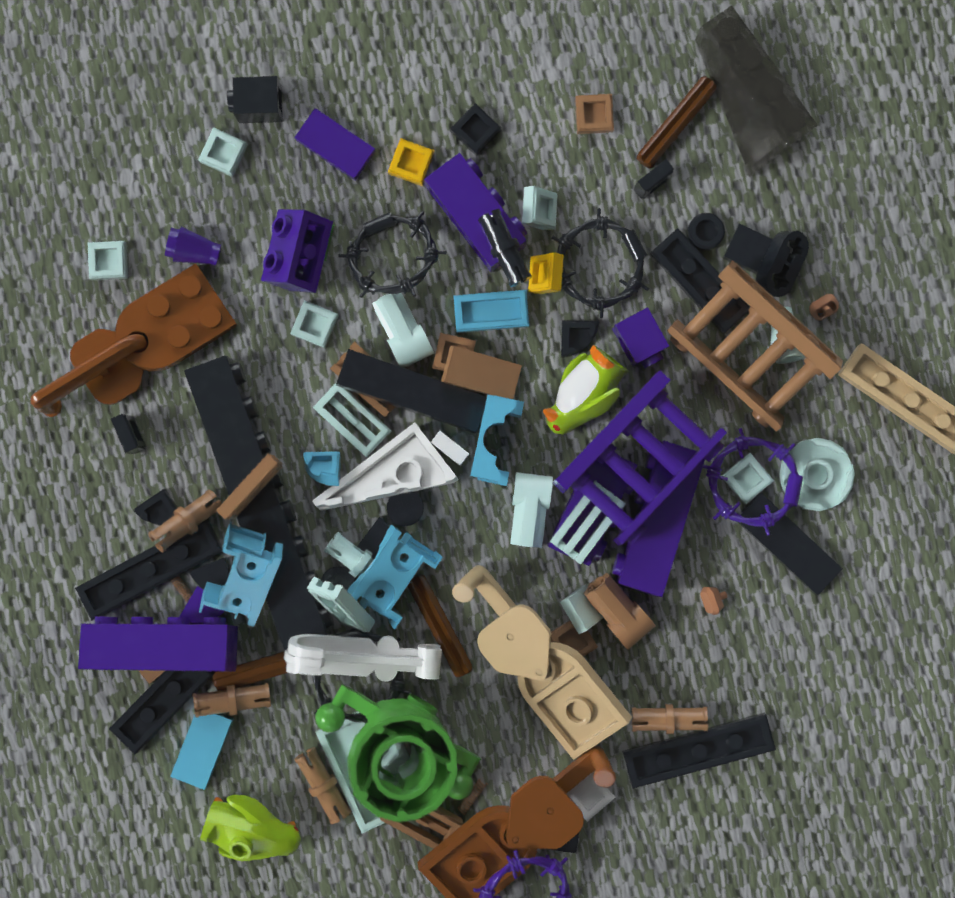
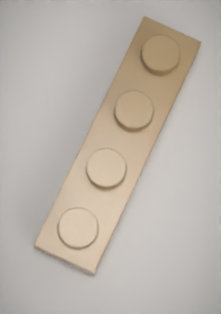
(901, 395)

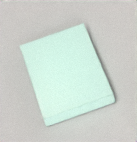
(337, 747)

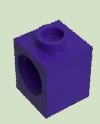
(641, 338)

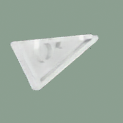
(397, 468)

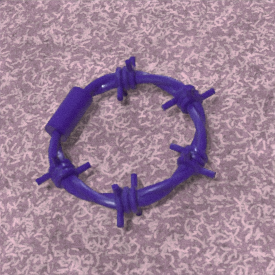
(792, 490)
(516, 864)

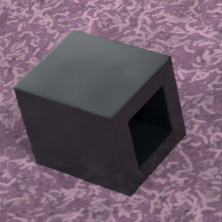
(256, 99)

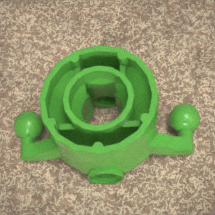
(427, 774)

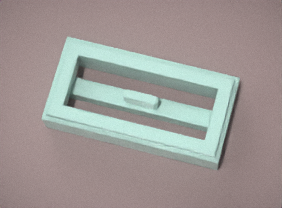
(375, 440)
(594, 538)
(341, 605)

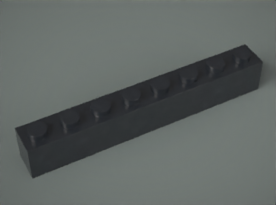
(238, 450)

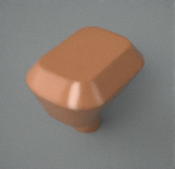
(827, 305)
(712, 599)

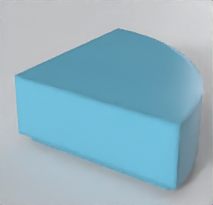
(323, 466)

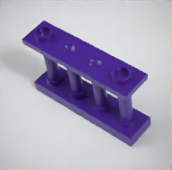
(630, 424)

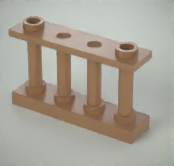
(790, 335)

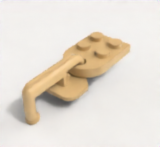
(518, 643)

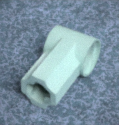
(405, 336)
(531, 500)

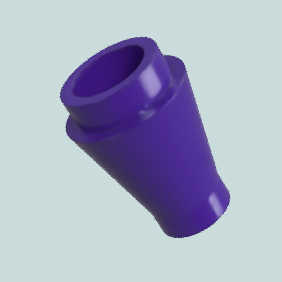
(191, 248)

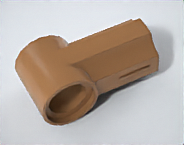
(623, 616)

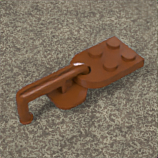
(174, 317)
(537, 818)

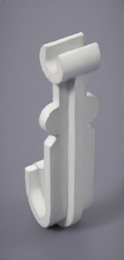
(360, 657)

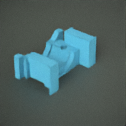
(494, 414)
(392, 573)
(249, 575)

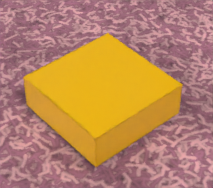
(411, 162)
(546, 273)

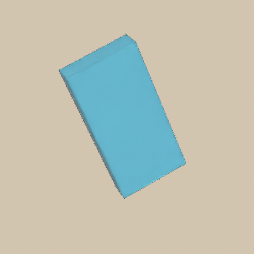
(491, 311)
(201, 749)

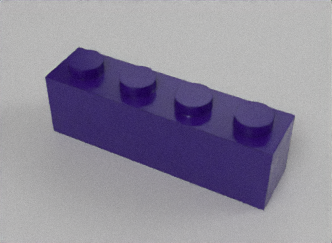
(650, 558)
(158, 646)

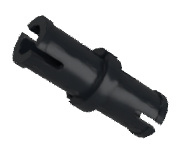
(504, 248)

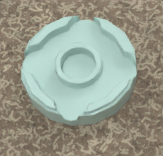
(816, 491)

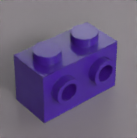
(296, 250)

